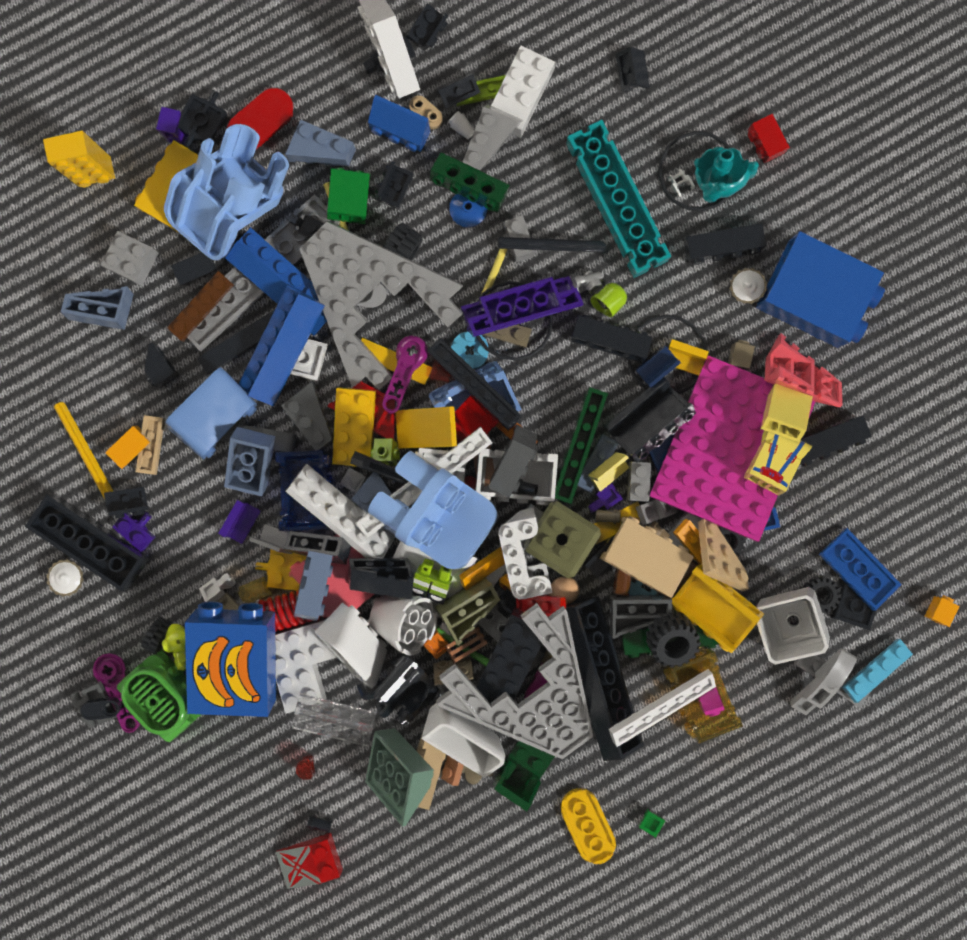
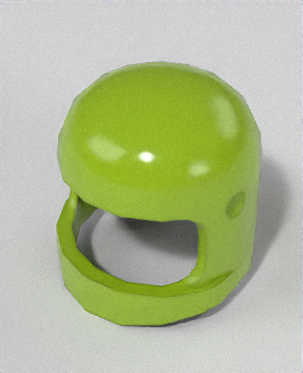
(612, 296)

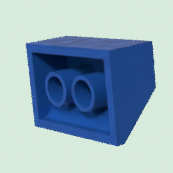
(398, 124)

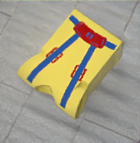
(776, 462)

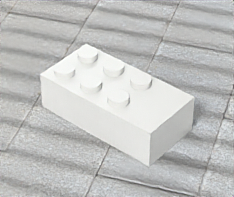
(524, 86)

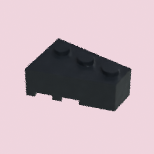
(381, 576)

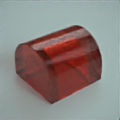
(305, 768)

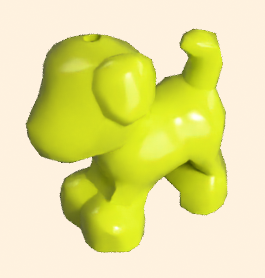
(175, 643)

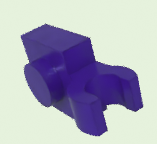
(607, 497)

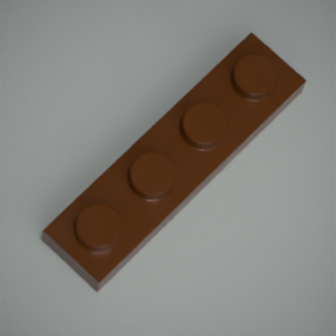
(200, 306)

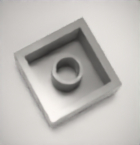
(129, 258)

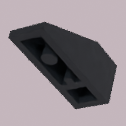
(303, 542)

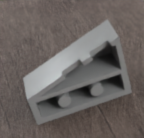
(489, 135)

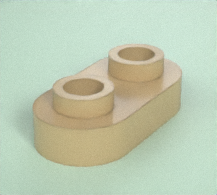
(426, 110)

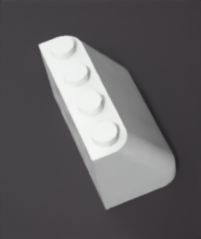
(354, 643)
(464, 740)

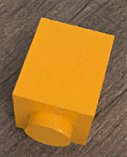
(942, 610)

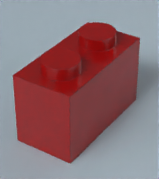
(767, 138)

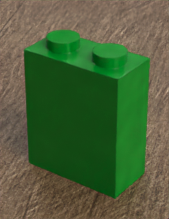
(348, 196)

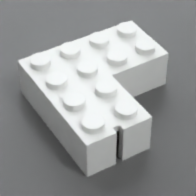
(388, 41)
(296, 663)

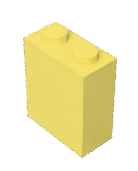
(786, 412)

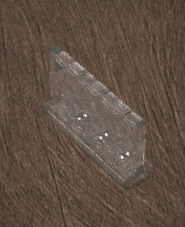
(330, 712)

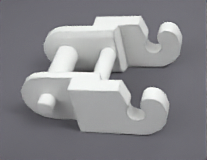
(686, 179)

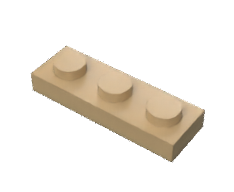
(149, 457)

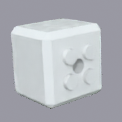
(787, 641)

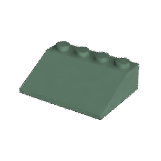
(397, 774)

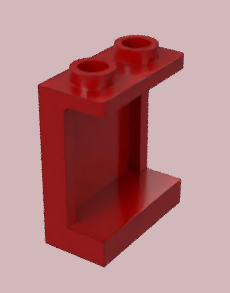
(470, 417)

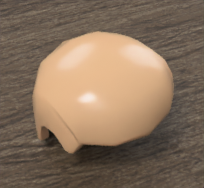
(566, 588)

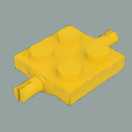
(279, 569)

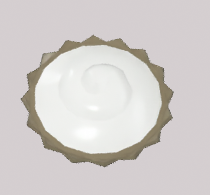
(748, 285)
(65, 577)

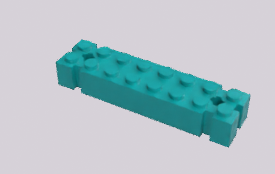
(617, 198)

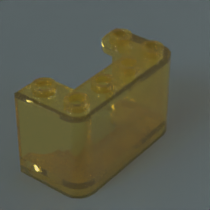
(697, 724)

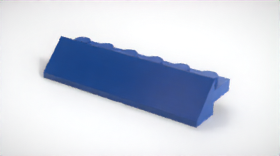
(270, 270)
(280, 345)

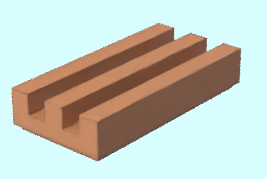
(479, 637)

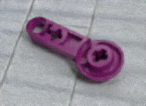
(405, 368)
(110, 683)

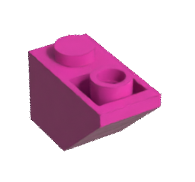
(711, 703)

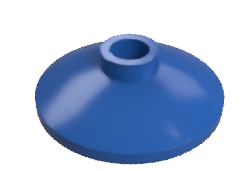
(465, 217)

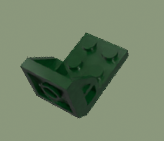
(521, 774)

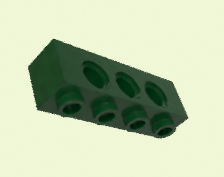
(464, 174)

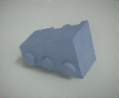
(319, 146)
(313, 586)

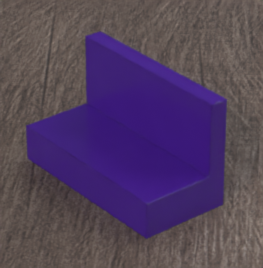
(239, 521)

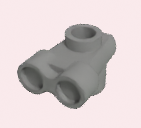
(589, 281)

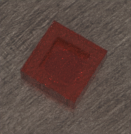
(439, 373)

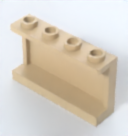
(648, 557)

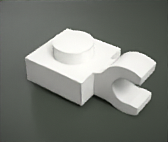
(215, 588)

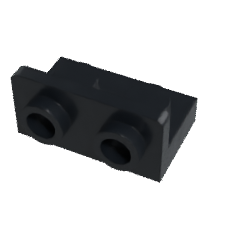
(426, 27)

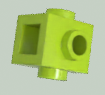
(386, 451)

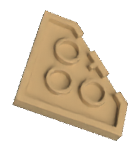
(719, 558)

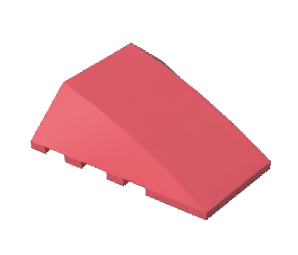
(793, 370)

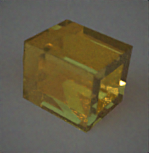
(254, 590)

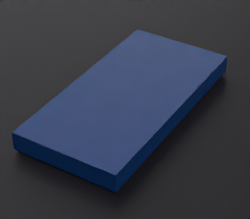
(860, 569)

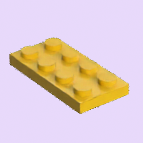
(353, 424)

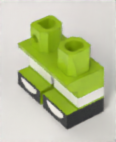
(440, 582)

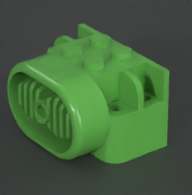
(158, 696)

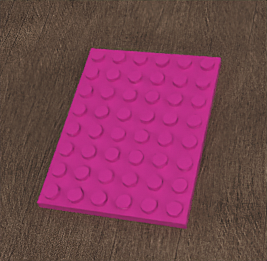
(714, 450)

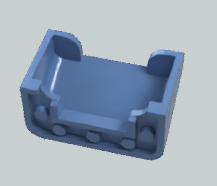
(454, 394)
(210, 413)

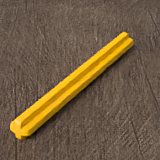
(83, 448)

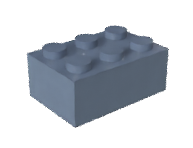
(249, 461)

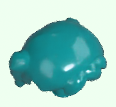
(723, 172)

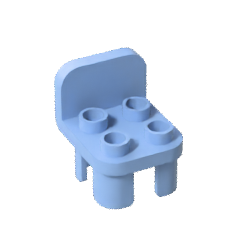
(224, 191)
(446, 518)

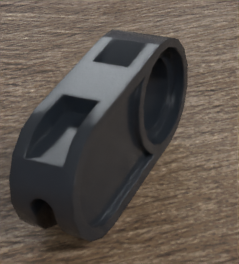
(96, 708)

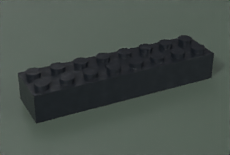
(601, 676)

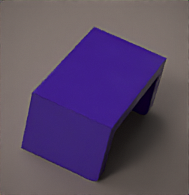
(168, 125)

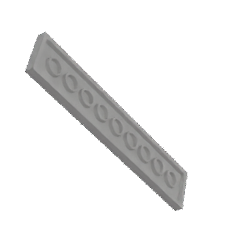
(246, 293)

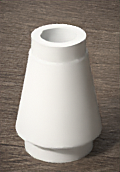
(461, 125)

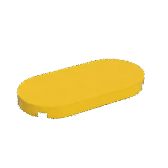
(588, 826)

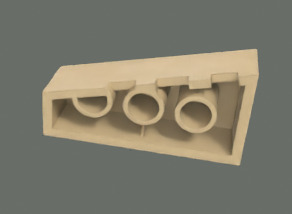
(434, 758)

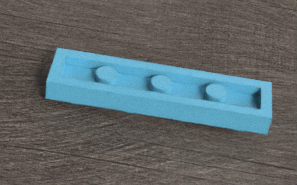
(877, 670)

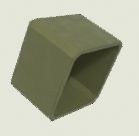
(581, 536)

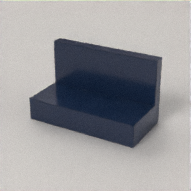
(658, 366)

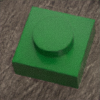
(651, 823)

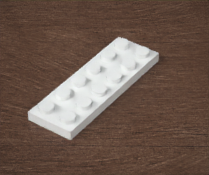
(337, 512)

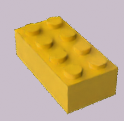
(79, 158)

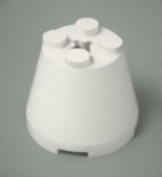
(404, 621)

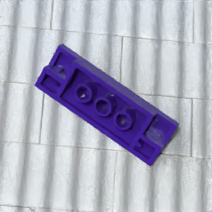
(520, 305)

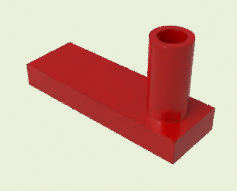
(547, 603)

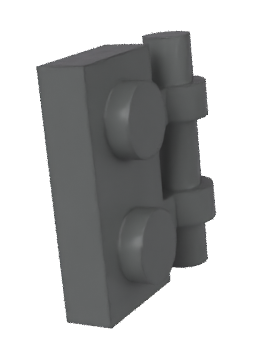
(91, 692)

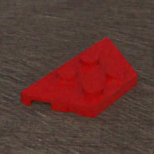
(383, 421)

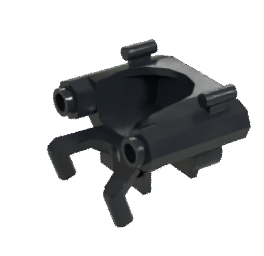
(403, 686)

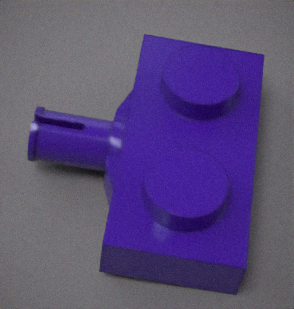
(135, 530)

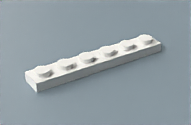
(662, 707)

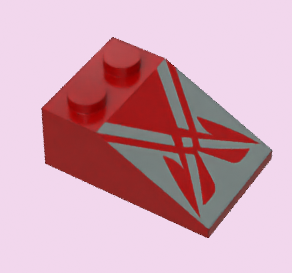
(310, 862)

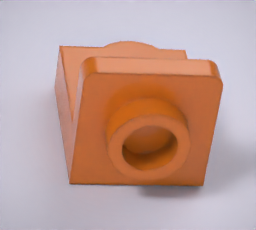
(436, 645)

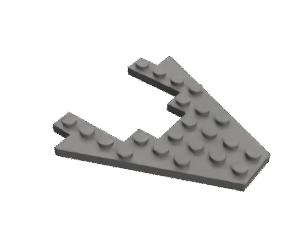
(346, 271)
(551, 717)

